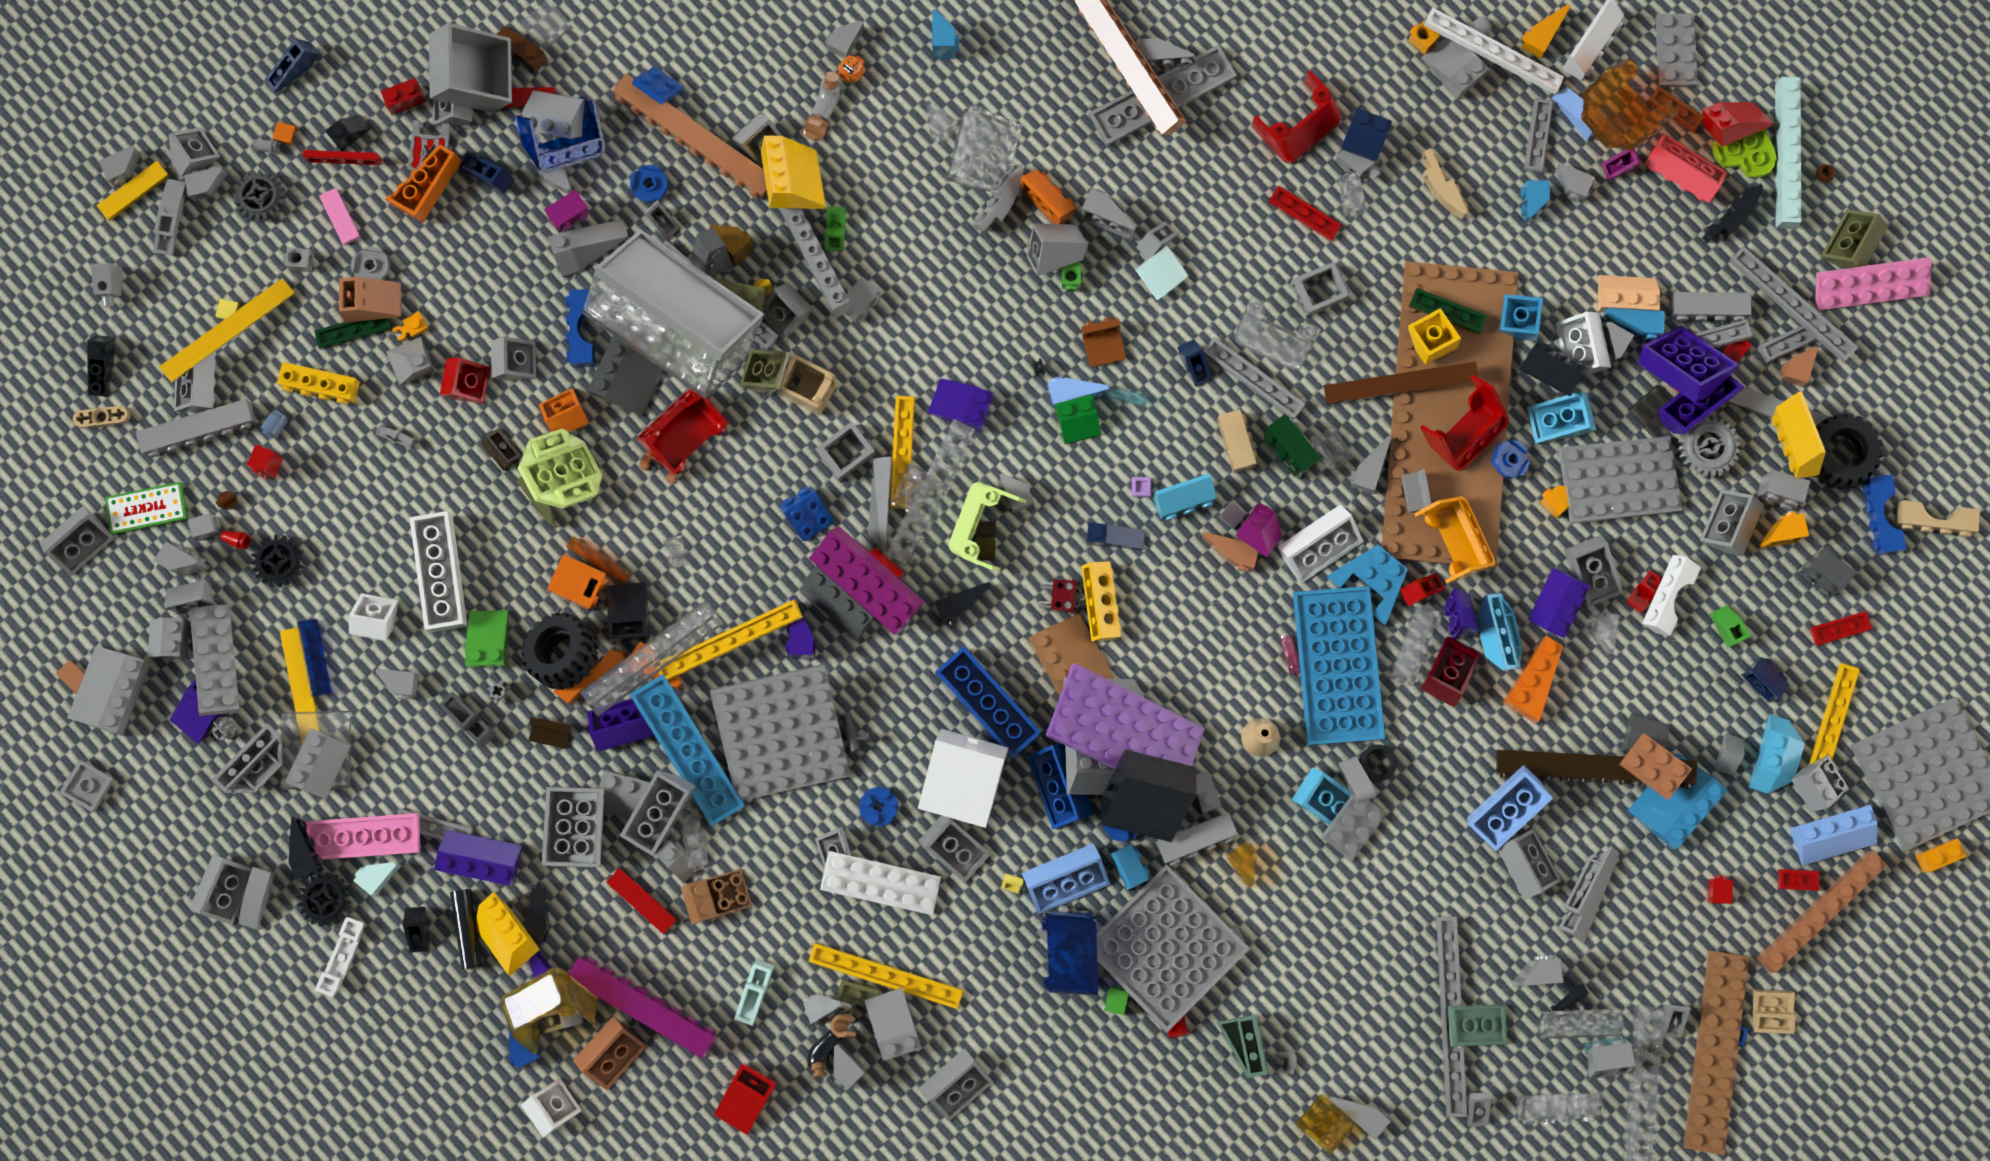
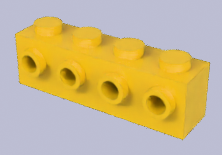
(318, 382)

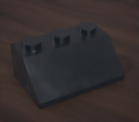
(1554, 368)

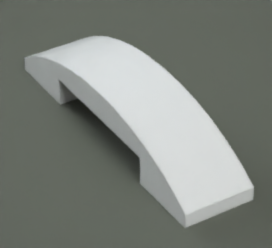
(341, 957)

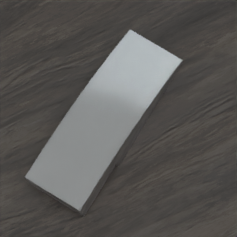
(256, 897)

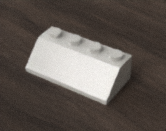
(1594, 39)
(1320, 543)

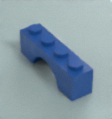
(580, 352)
(1886, 537)

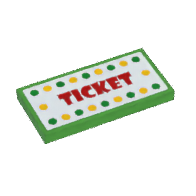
(146, 508)

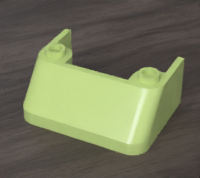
(961, 539)

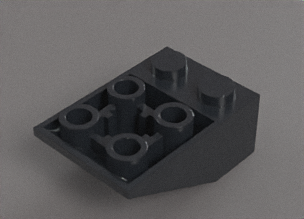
(628, 612)

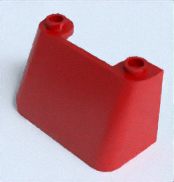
(682, 430)

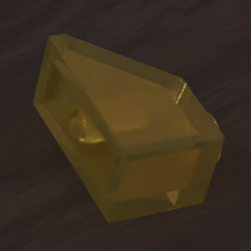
(1244, 862)

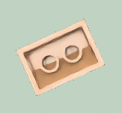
(1627, 293)

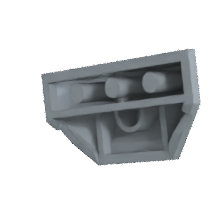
(252, 764)

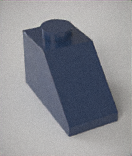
(1195, 362)

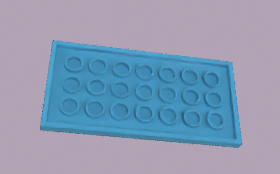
(1338, 665)

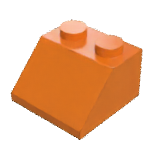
(564, 412)

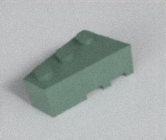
(1246, 1042)

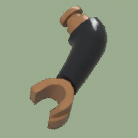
(819, 1053)

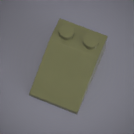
(764, 370)

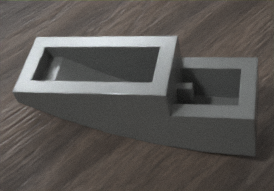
(467, 719)

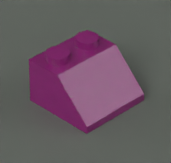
(567, 211)
(1261, 530)

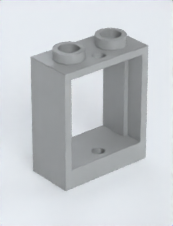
(1303, 298)
(830, 463)

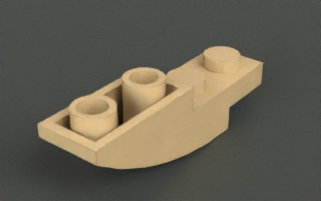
(1445, 192)

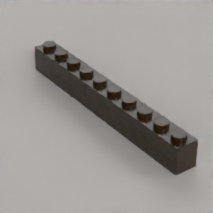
(1575, 766)

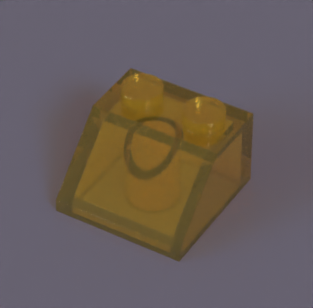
(1325, 1124)

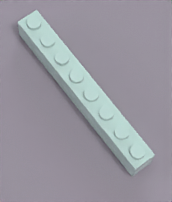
(1788, 152)

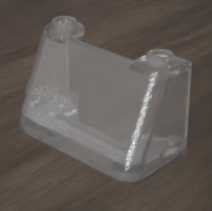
(1273, 340)

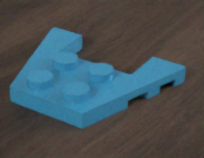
(1379, 572)

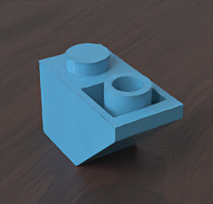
(1535, 195)

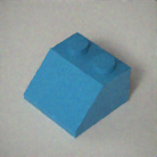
(944, 40)
(1521, 316)
(1129, 866)

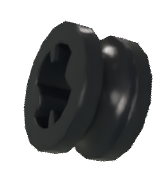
(1038, 367)

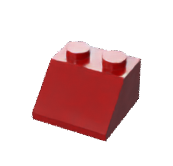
(464, 380)

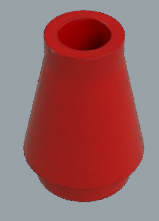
(237, 539)

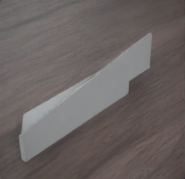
(880, 502)
(1588, 894)

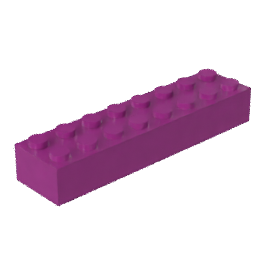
(643, 1007)

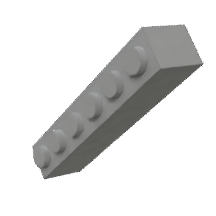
(195, 428)

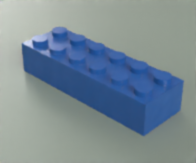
(988, 702)

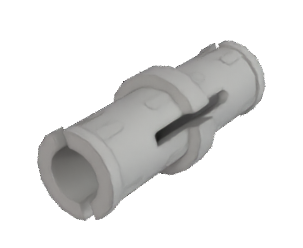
(395, 436)

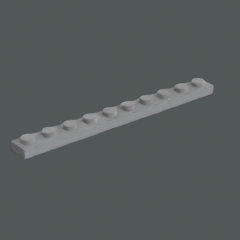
(1450, 996)

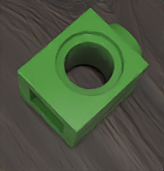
(1075, 269)
(1116, 1000)

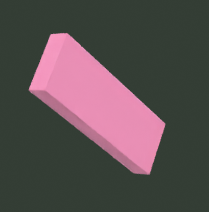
(340, 216)

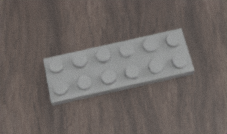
(214, 660)

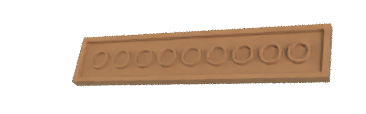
(1716, 1052)

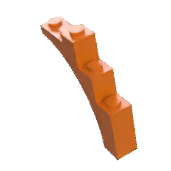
(610, 660)

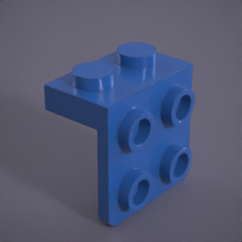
(806, 513)

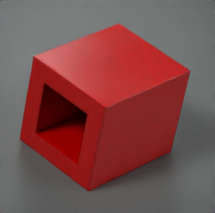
(1720, 890)

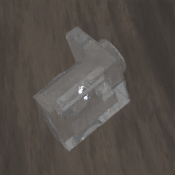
(675, 552)

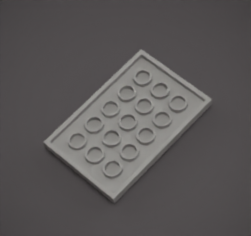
(1620, 479)

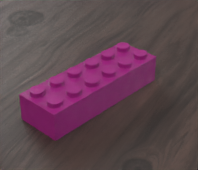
(866, 580)

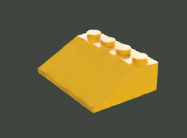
(791, 174)

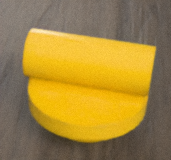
(766, 284)

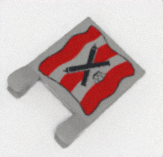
(424, 144)

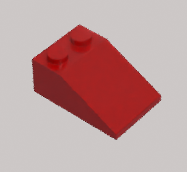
(1734, 121)

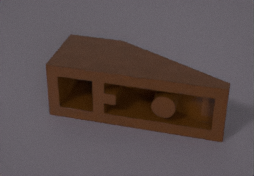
(524, 50)

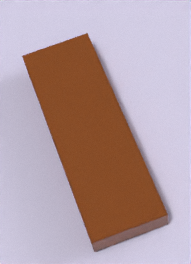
(1687, 116)

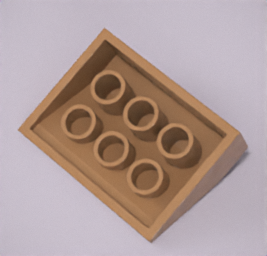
(1068, 644)

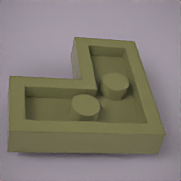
(855, 994)

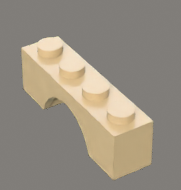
(1913, 515)

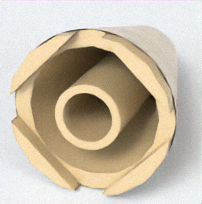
(1255, 742)

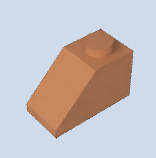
(1799, 368)

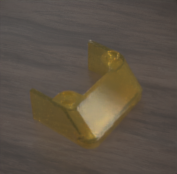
(541, 996)

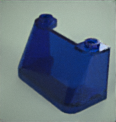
(1071, 953)

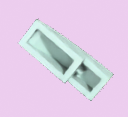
(754, 992)

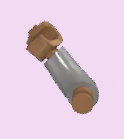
(826, 102)

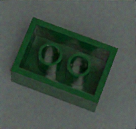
(1291, 446)

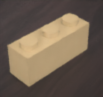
(1237, 440)

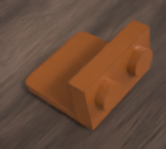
(1103, 342)

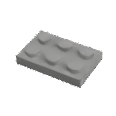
(1353, 827)

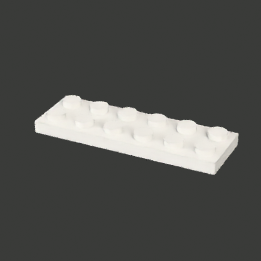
(880, 883)

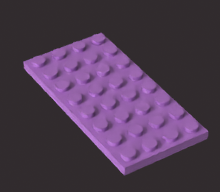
(1107, 719)

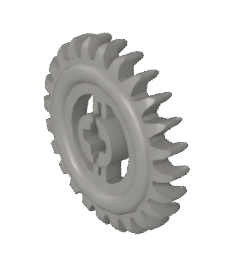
(1693, 452)

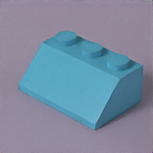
(1185, 497)

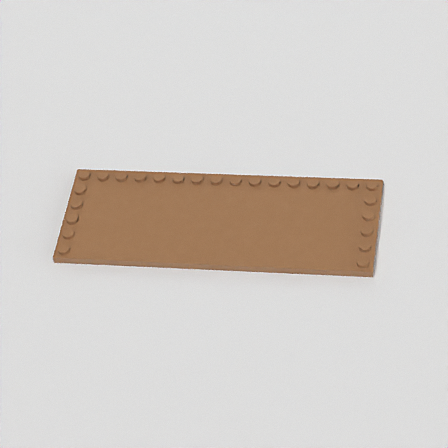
(1441, 408)

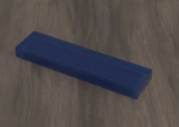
(314, 658)

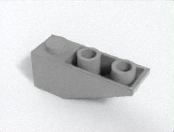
(1162, 53)

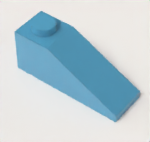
(1640, 322)

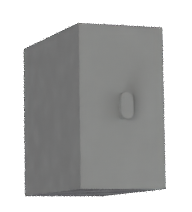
(470, 68)

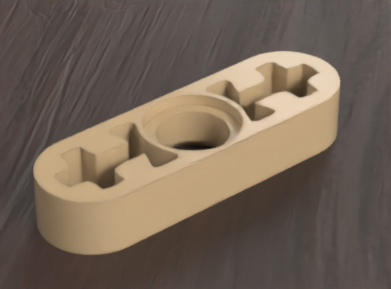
(115, 410)

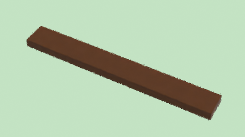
(1400, 383)

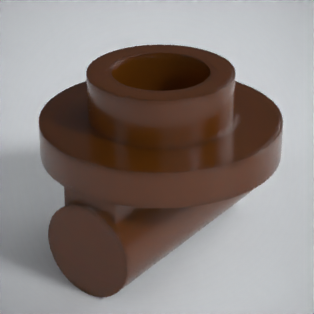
(227, 500)

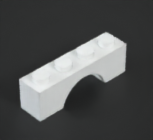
(1661, 613)

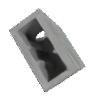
(1356, 164)
(107, 282)

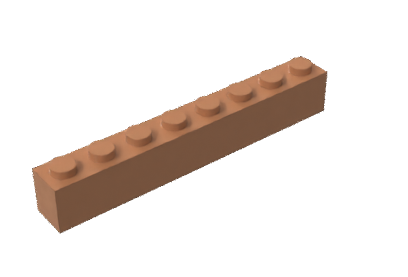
(1821, 911)

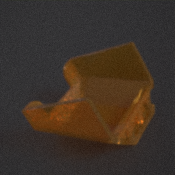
(1618, 113)

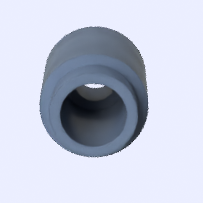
(274, 424)

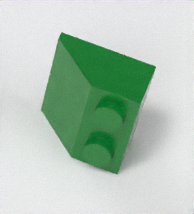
(1078, 419)

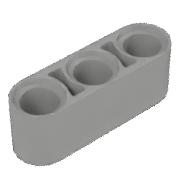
(1356, 780)

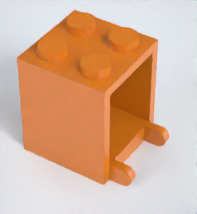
(572, 580)

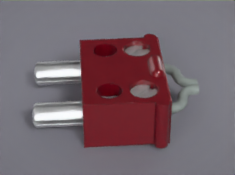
(1065, 596)

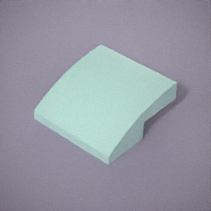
(1161, 272)

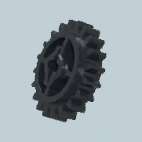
(292, 561)
(323, 907)

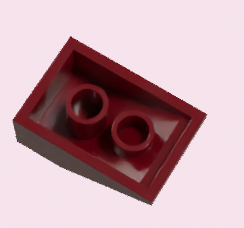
(1450, 672)

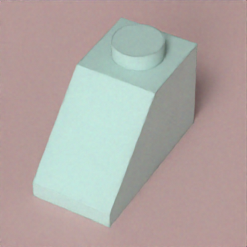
(374, 877)

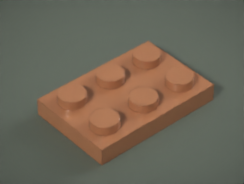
(1655, 766)

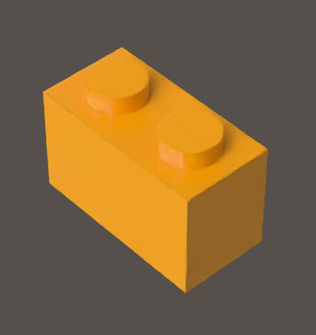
(1940, 855)

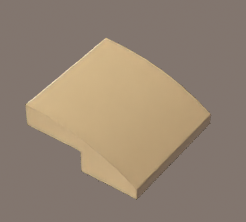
(1773, 1011)

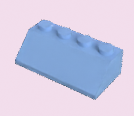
(1509, 808)
(1835, 835)
(1066, 878)

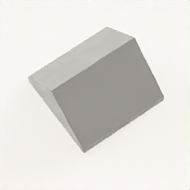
(833, 841)

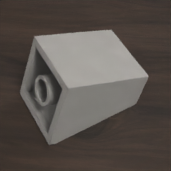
(1055, 246)

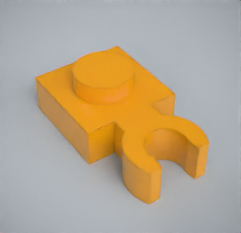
(413, 325)

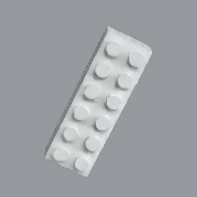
(438, 572)

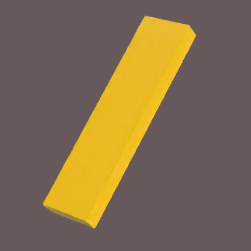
(133, 190)

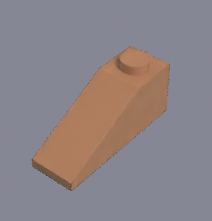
(1234, 551)

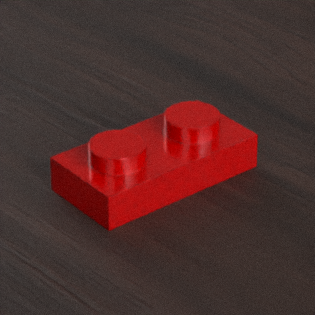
(1798, 880)

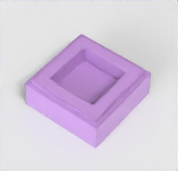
(1141, 486)

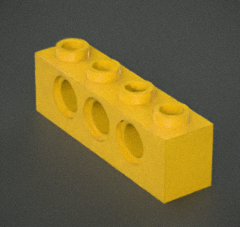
(1099, 629)

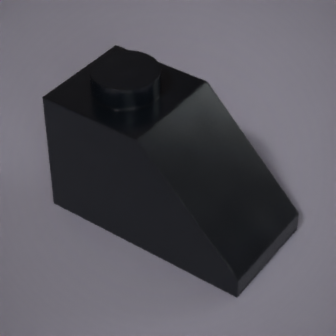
(347, 131)
(416, 929)

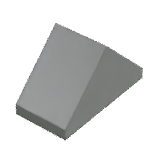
(661, 220)
(1617, 340)
(1730, 754)
(1675, 1020)

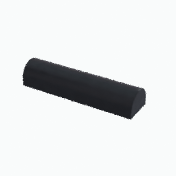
(466, 929)

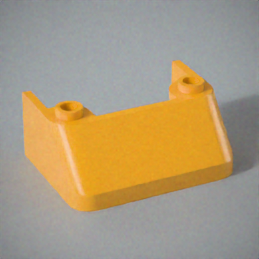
(1461, 536)

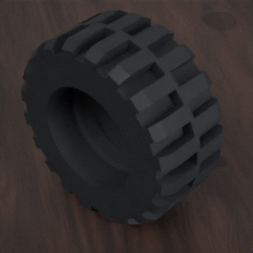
(1867, 446)
(545, 638)

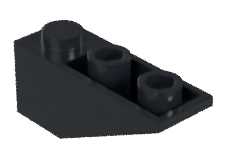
(100, 364)
(302, 855)
(537, 916)

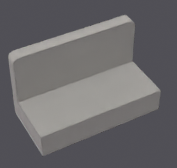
(1416, 490)

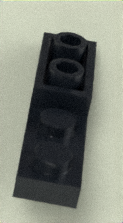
(1736, 215)

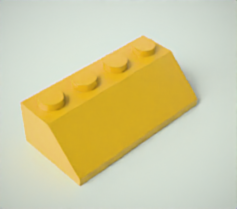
(1799, 436)
(504, 934)

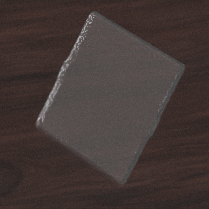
(295, 729)

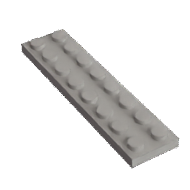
(1183, 85)

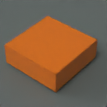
(284, 133)

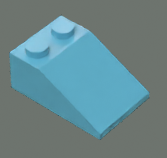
(1561, 418)
(1321, 796)

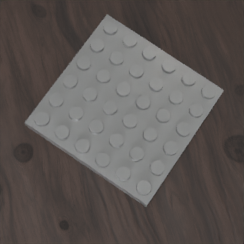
(780, 732)
(1927, 773)
(1167, 948)

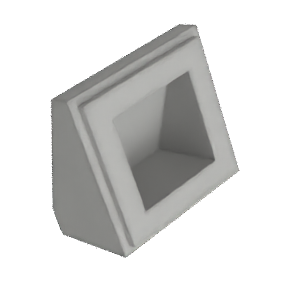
(1232, 515)

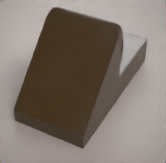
(986, 539)

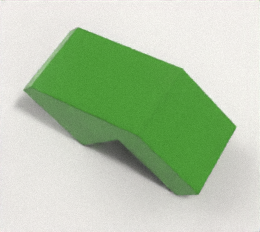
(835, 228)

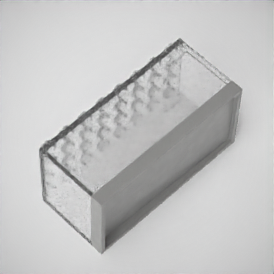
(672, 313)

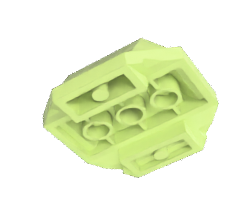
(563, 454)

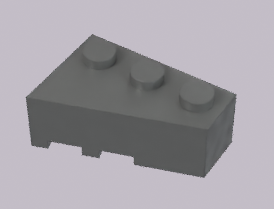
(710, 254)

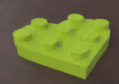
(1751, 154)

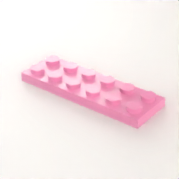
(1873, 283)
(366, 836)

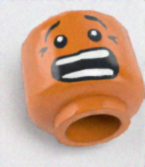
(851, 69)

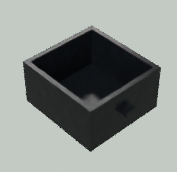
(1148, 795)

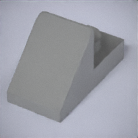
(1478, 1109)

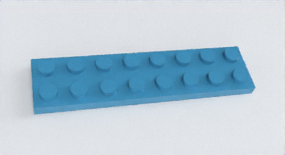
(687, 749)

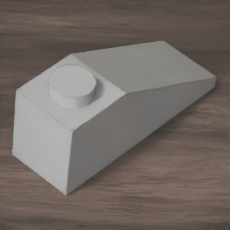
(1368, 471)
(1366, 1117)

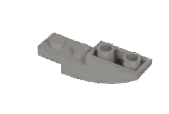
(1005, 193)
(168, 217)

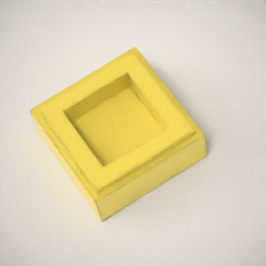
(226, 308)
(1012, 883)

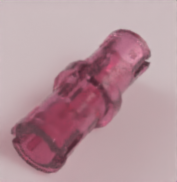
(1290, 654)

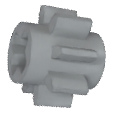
(493, 690)
(224, 728)

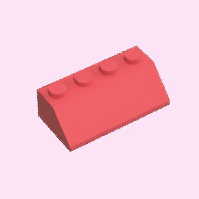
(1685, 168)

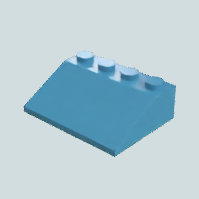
(1677, 818)

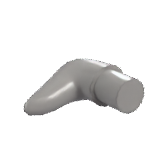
(1292, 1060)

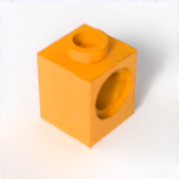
(1423, 45)

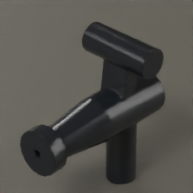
(1575, 995)

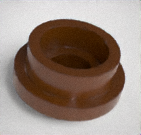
(1828, 169)

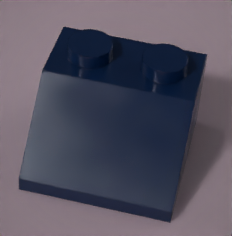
(1366, 134)
(1766, 679)

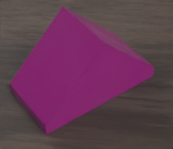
(1621, 164)

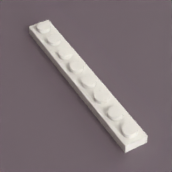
(1493, 51)

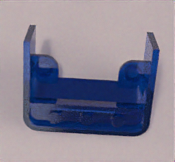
(564, 151)

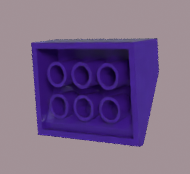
(1687, 363)

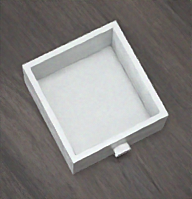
(963, 778)

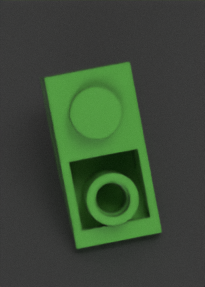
(1729, 626)

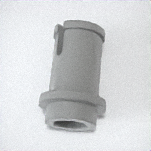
(265, 145)

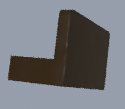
(549, 732)

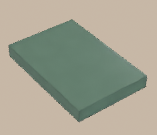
(1477, 1025)

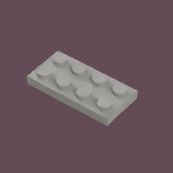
(1676, 50)

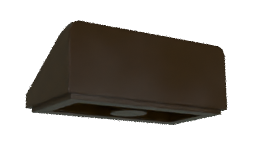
(500, 449)

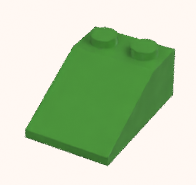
(487, 639)

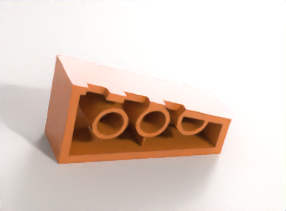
(426, 184)
(1534, 682)

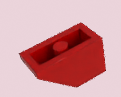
(1422, 589)

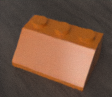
(1047, 197)

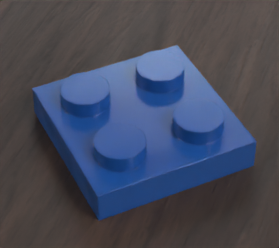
(657, 85)

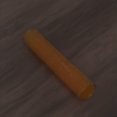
(598, 560)

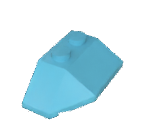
(1499, 632)
(1777, 756)

